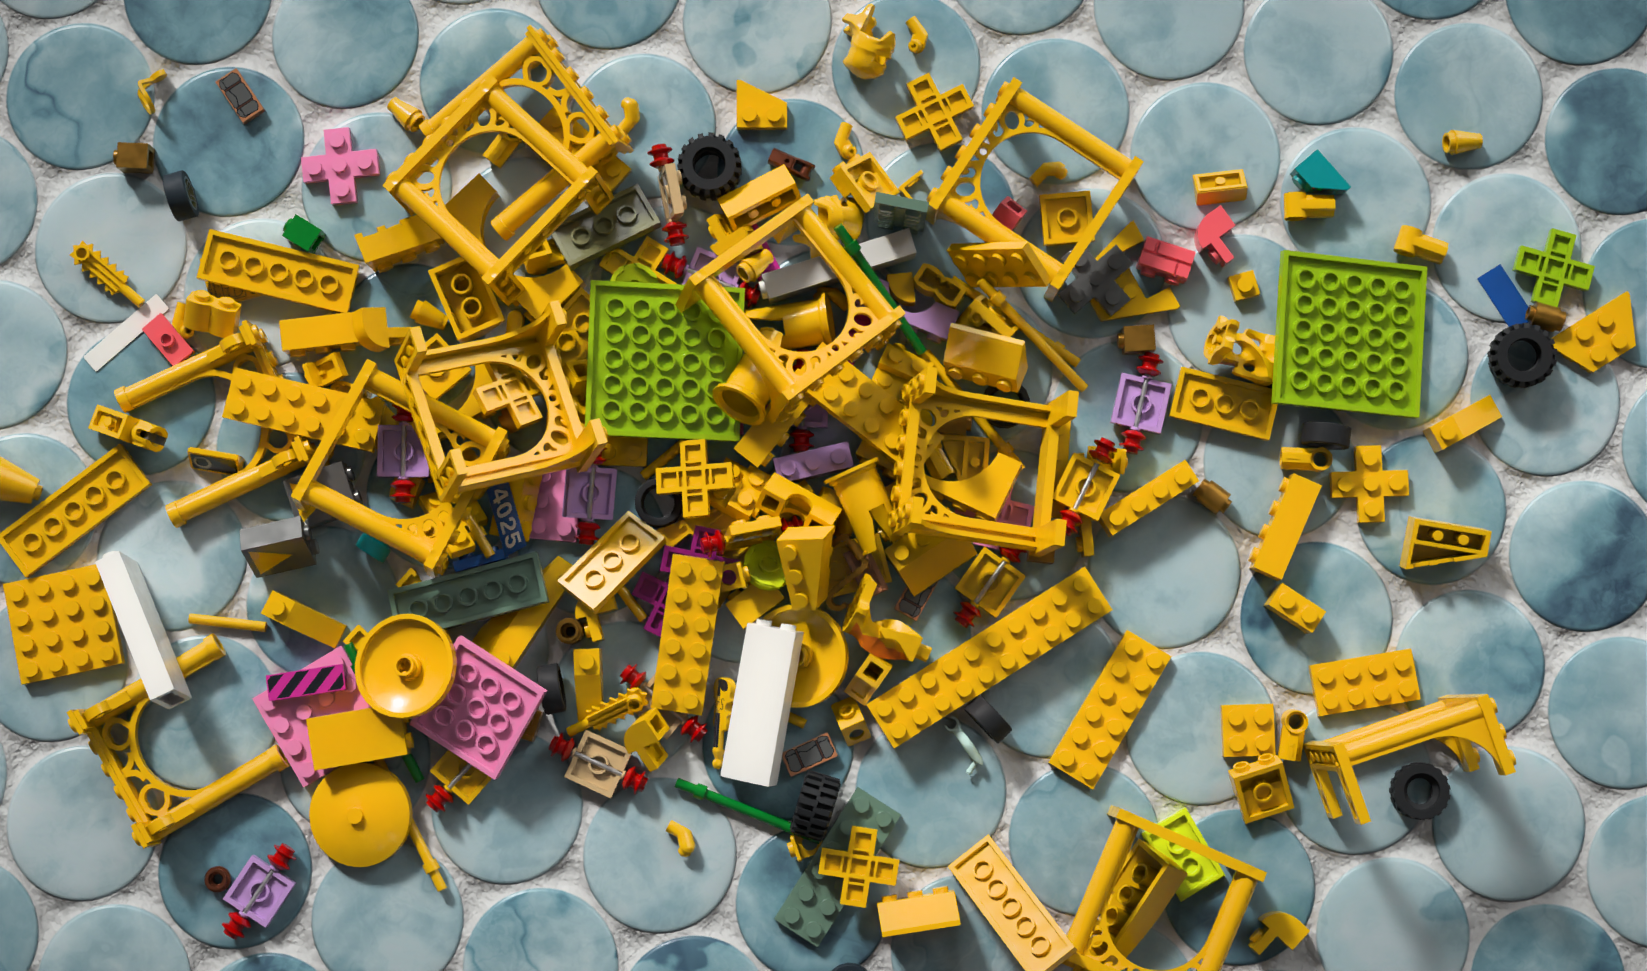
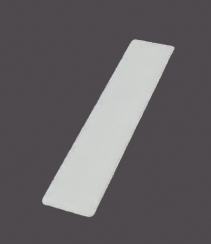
(125, 333)

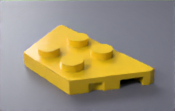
(1599, 335)

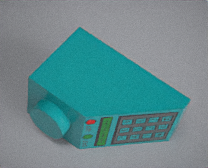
(1319, 176)

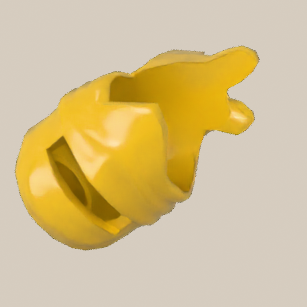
(867, 54)
(834, 212)

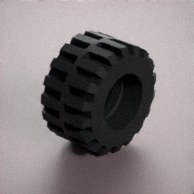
(709, 146)
(1544, 355)
(815, 805)

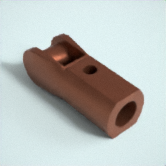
(779, 158)

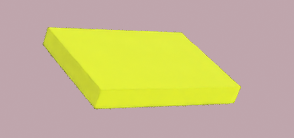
(1200, 869)

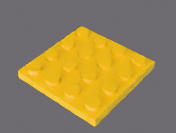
(62, 624)

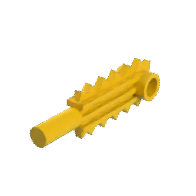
(99, 267)
(609, 712)

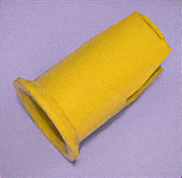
(804, 322)
(745, 392)
(861, 491)

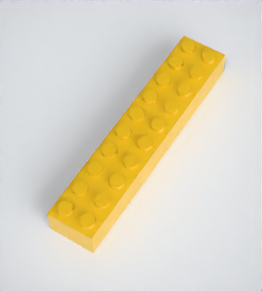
(989, 657)

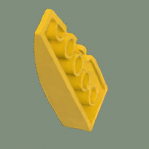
(513, 633)
(1137, 899)

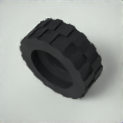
(1439, 786)

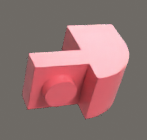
(1009, 213)
(1208, 235)

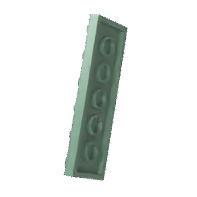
(899, 212)
(475, 592)
(816, 897)

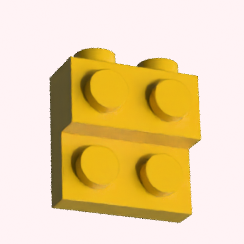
(862, 179)
(897, 368)
(742, 500)
(1261, 787)

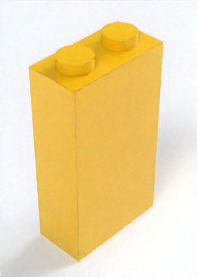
(357, 738)

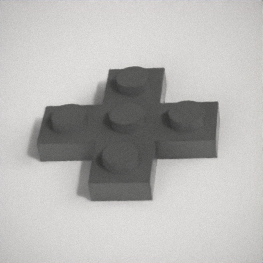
(1096, 281)

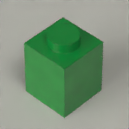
(303, 234)

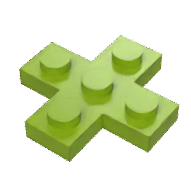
(1553, 268)

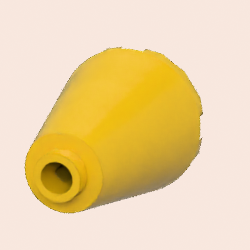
(17, 484)

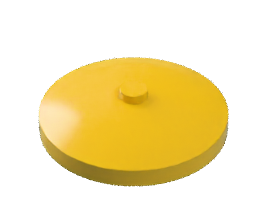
(822, 654)
(405, 666)
(360, 814)

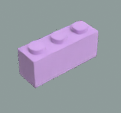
(815, 462)

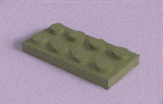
(590, 236)

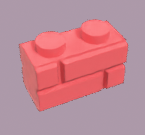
(1165, 261)

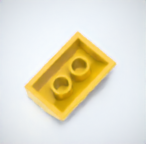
(466, 300)
(985, 358)
(927, 559)
(918, 911)

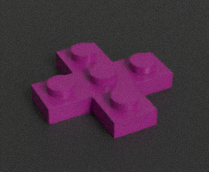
(729, 576)
(654, 592)

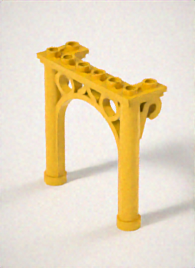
(528, 54)
(204, 365)
(150, 831)

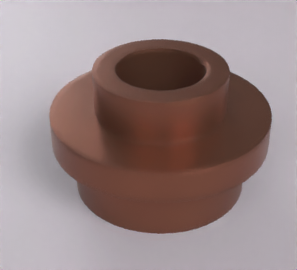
(210, 881)

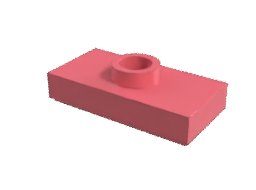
(168, 340)

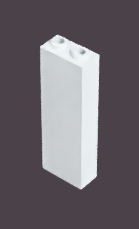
(815, 273)
(143, 630)
(762, 703)

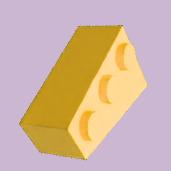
(397, 243)
(1441, 542)
(805, 564)

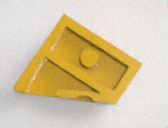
(759, 109)
(966, 454)

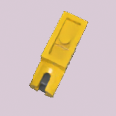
(128, 428)

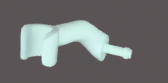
(967, 745)

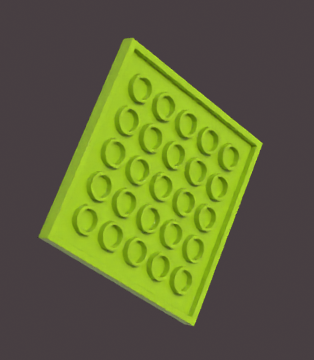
(1349, 334)
(657, 366)

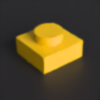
(1243, 286)

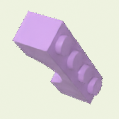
(933, 321)

